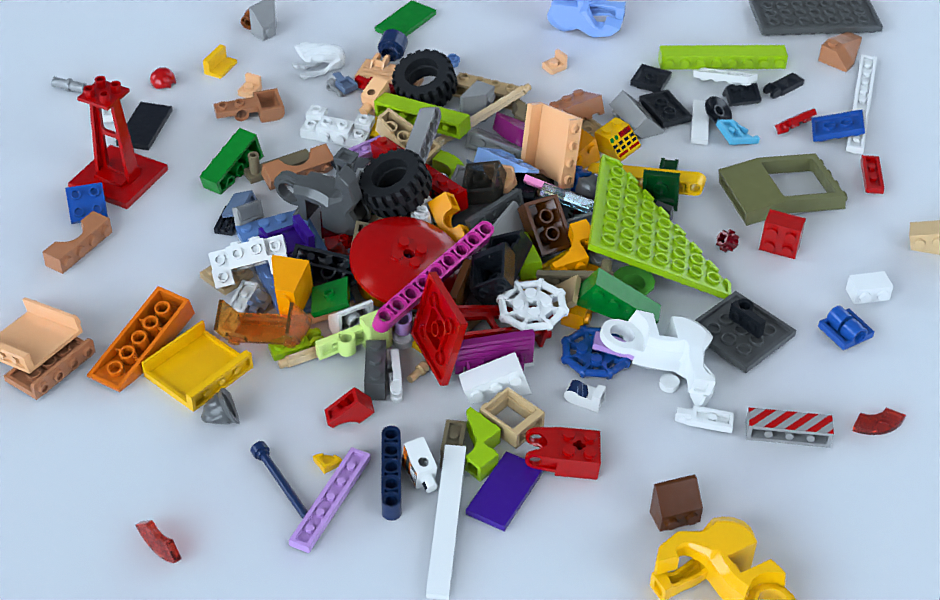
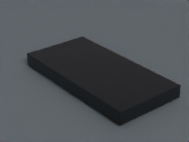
(146, 124)

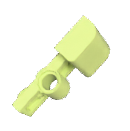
(347, 340)

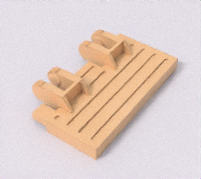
(379, 68)

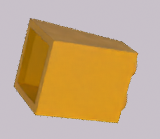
(291, 282)

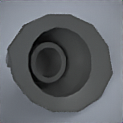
(220, 409)

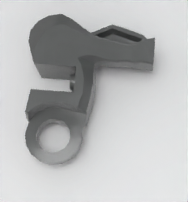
(338, 197)

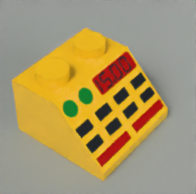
(616, 139)

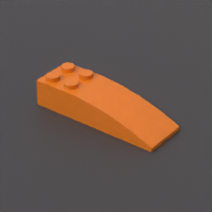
(146, 333)

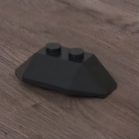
(325, 265)

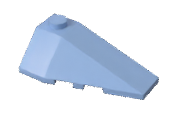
(493, 154)

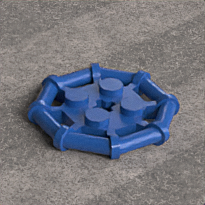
(587, 359)

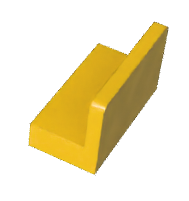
(217, 62)

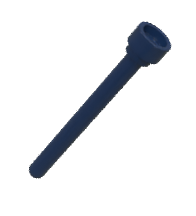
(261, 451)

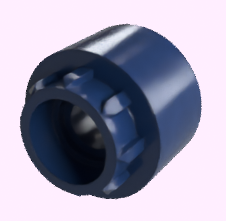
(392, 43)

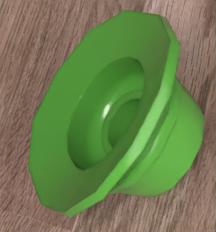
(636, 278)

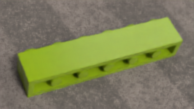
(451, 124)

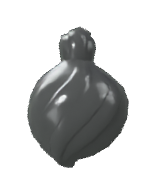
(587, 186)

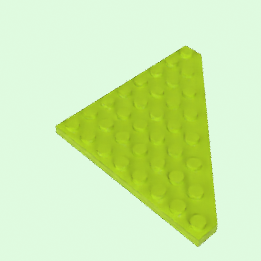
(639, 233)

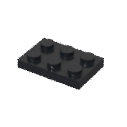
(665, 108)

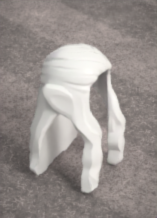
(317, 53)

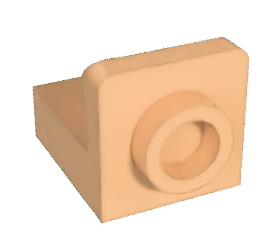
(557, 63)
(252, 84)

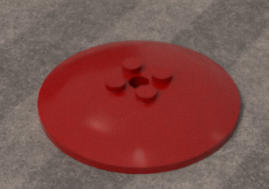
(379, 253)

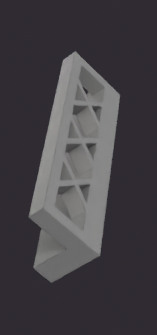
(482, 138)

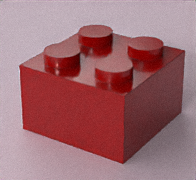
(782, 234)

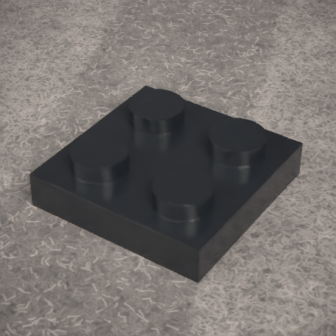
(650, 78)

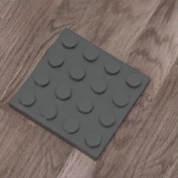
(738, 344)

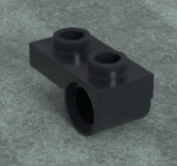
(742, 314)

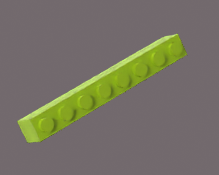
(722, 56)

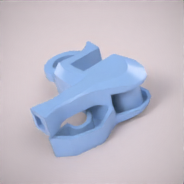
(579, 14)

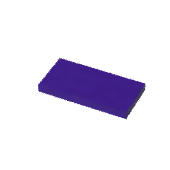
(504, 491)

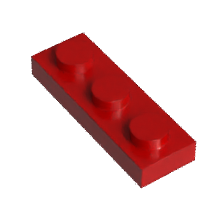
(872, 174)

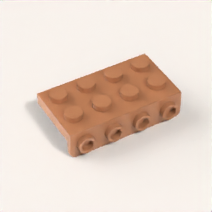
(52, 370)

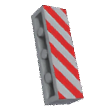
(789, 427)

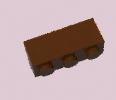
(545, 225)

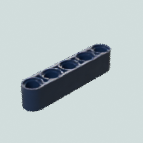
(391, 473)

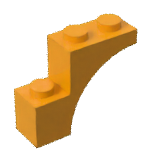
(576, 258)

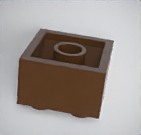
(676, 503)

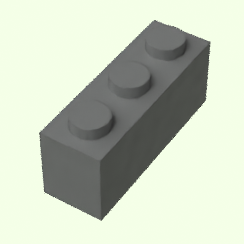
(375, 369)

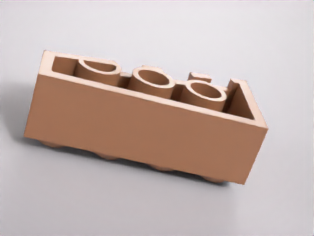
(580, 104)

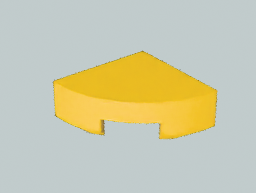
(326, 462)

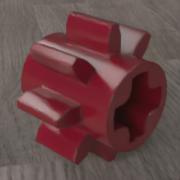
(727, 240)

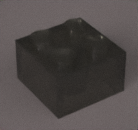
(484, 182)

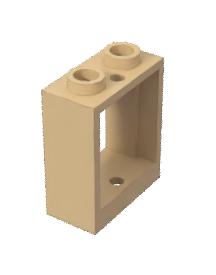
(533, 415)

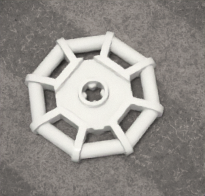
(532, 296)

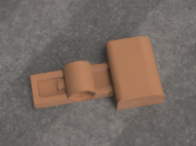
(265, 103)

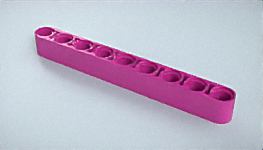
(444, 266)

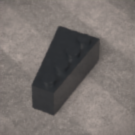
(520, 244)

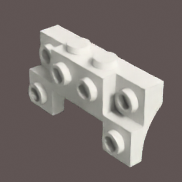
(336, 130)
(243, 256)

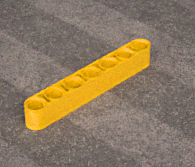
(690, 182)

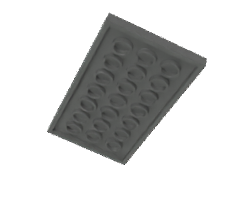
(815, 16)

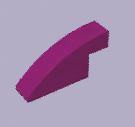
(509, 128)

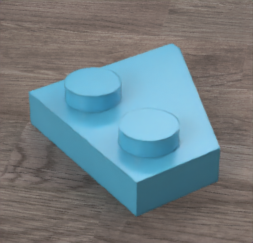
(735, 133)

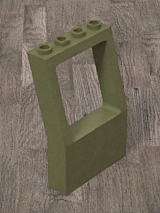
(755, 192)

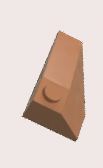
(840, 51)

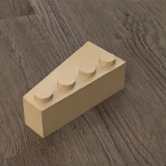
(399, 130)

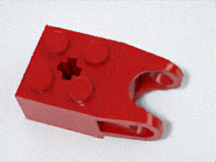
(565, 451)

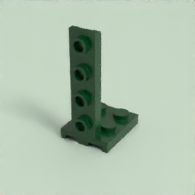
(663, 185)

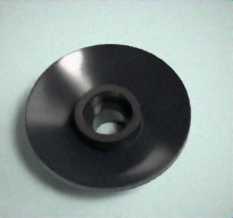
(717, 109)

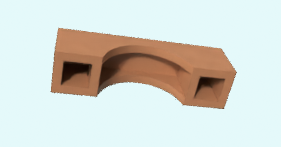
(318, 160)
(63, 255)

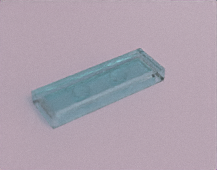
(568, 198)

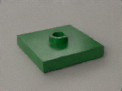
(330, 297)

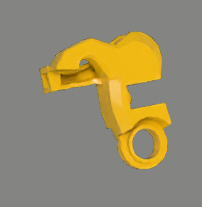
(721, 556)

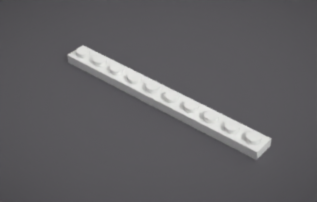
(862, 100)

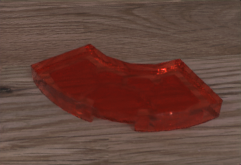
(879, 423)
(160, 544)

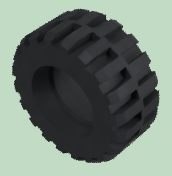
(421, 65)
(398, 199)

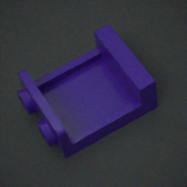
(294, 234)

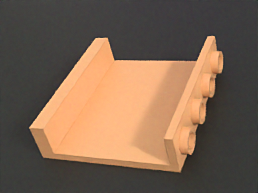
(552, 142)
(37, 335)

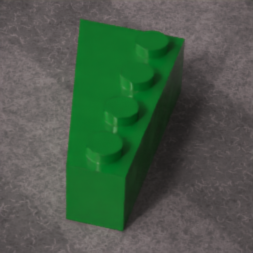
(230, 161)
(613, 297)

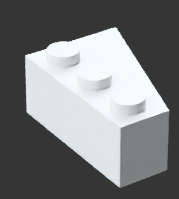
(487, 380)

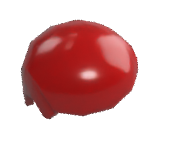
(162, 78)

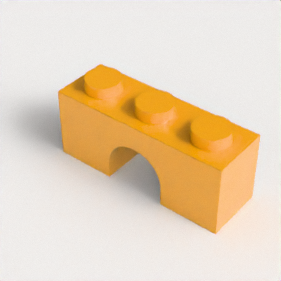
(442, 210)

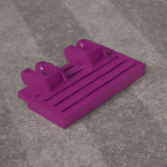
(485, 349)

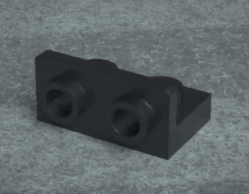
(742, 94)

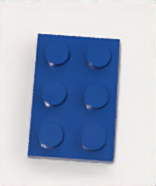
(838, 125)

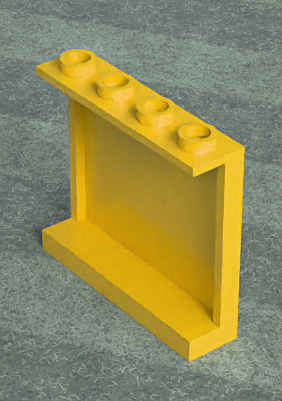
(196, 366)

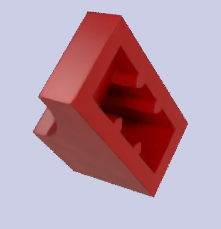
(351, 407)

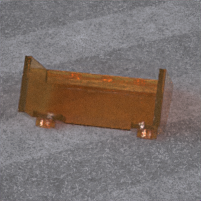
(260, 327)

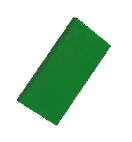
(407, 18)

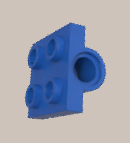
(84, 200)
(845, 328)

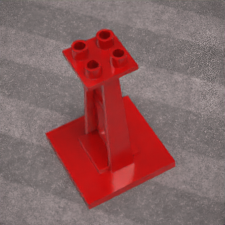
(120, 170)
(442, 327)

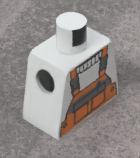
(419, 464)

